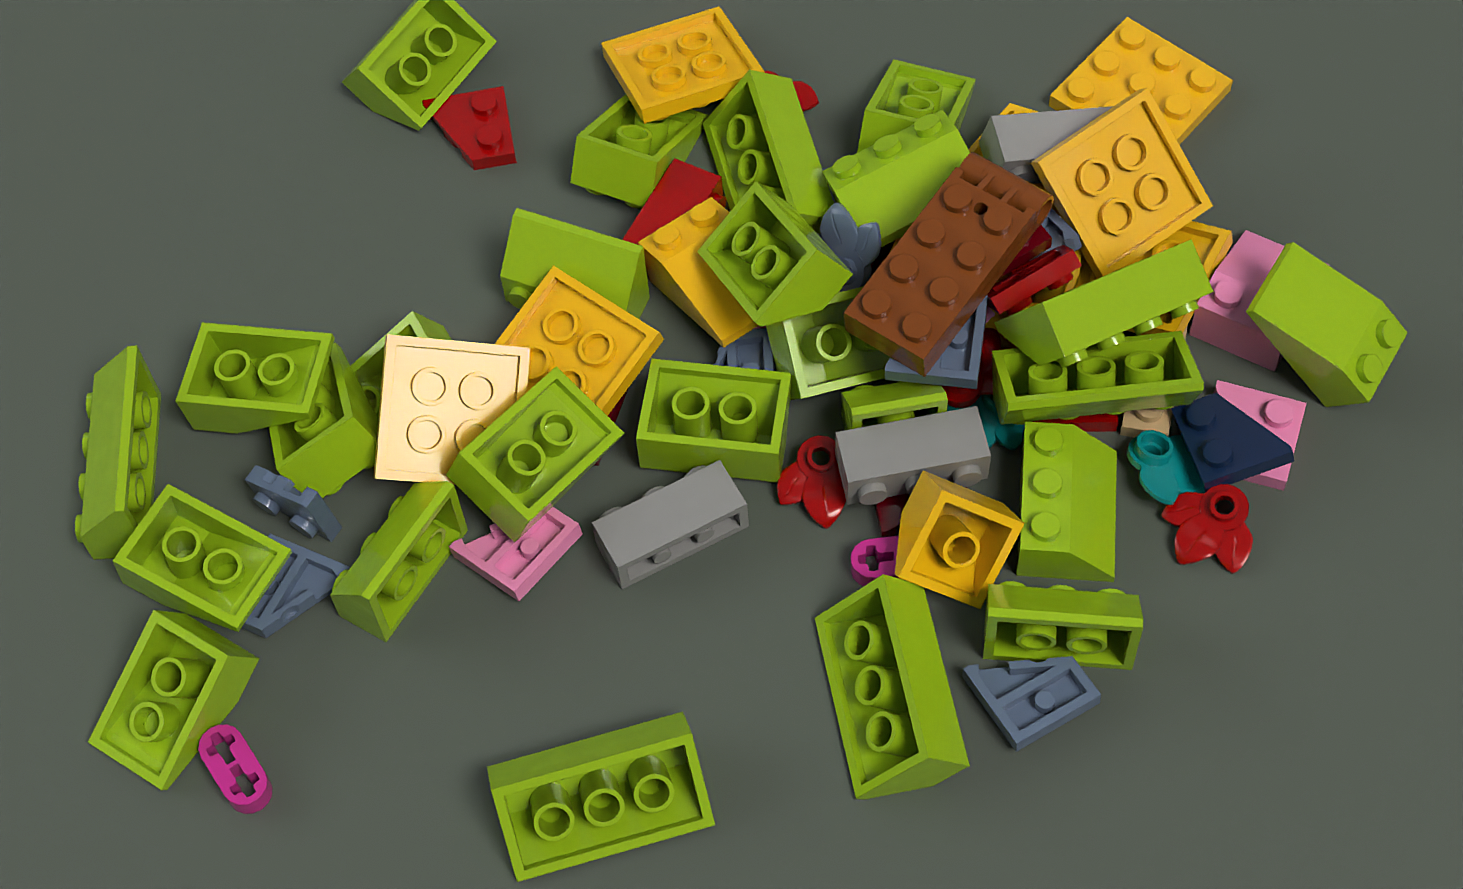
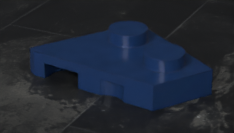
(1227, 442)

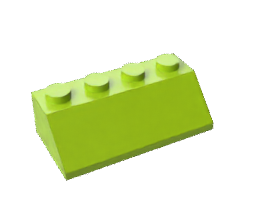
(765, 139)
(1109, 306)
(1130, 376)
(118, 453)
(890, 689)
(600, 796)

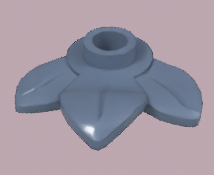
(852, 244)

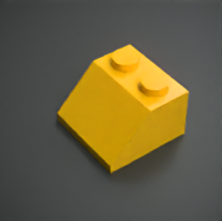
(954, 539)

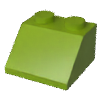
(890, 403)

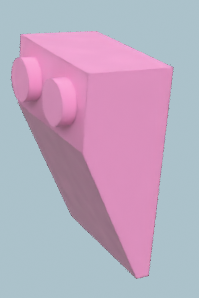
(1223, 313)

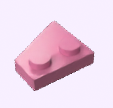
(1275, 413)
(519, 564)

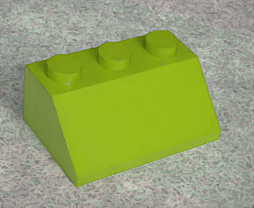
(419, 60)
(897, 174)
(595, 259)
(773, 259)
(714, 414)
(1066, 504)
(400, 558)
(1059, 621)

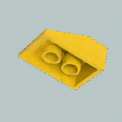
(688, 280)

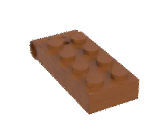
(947, 262)

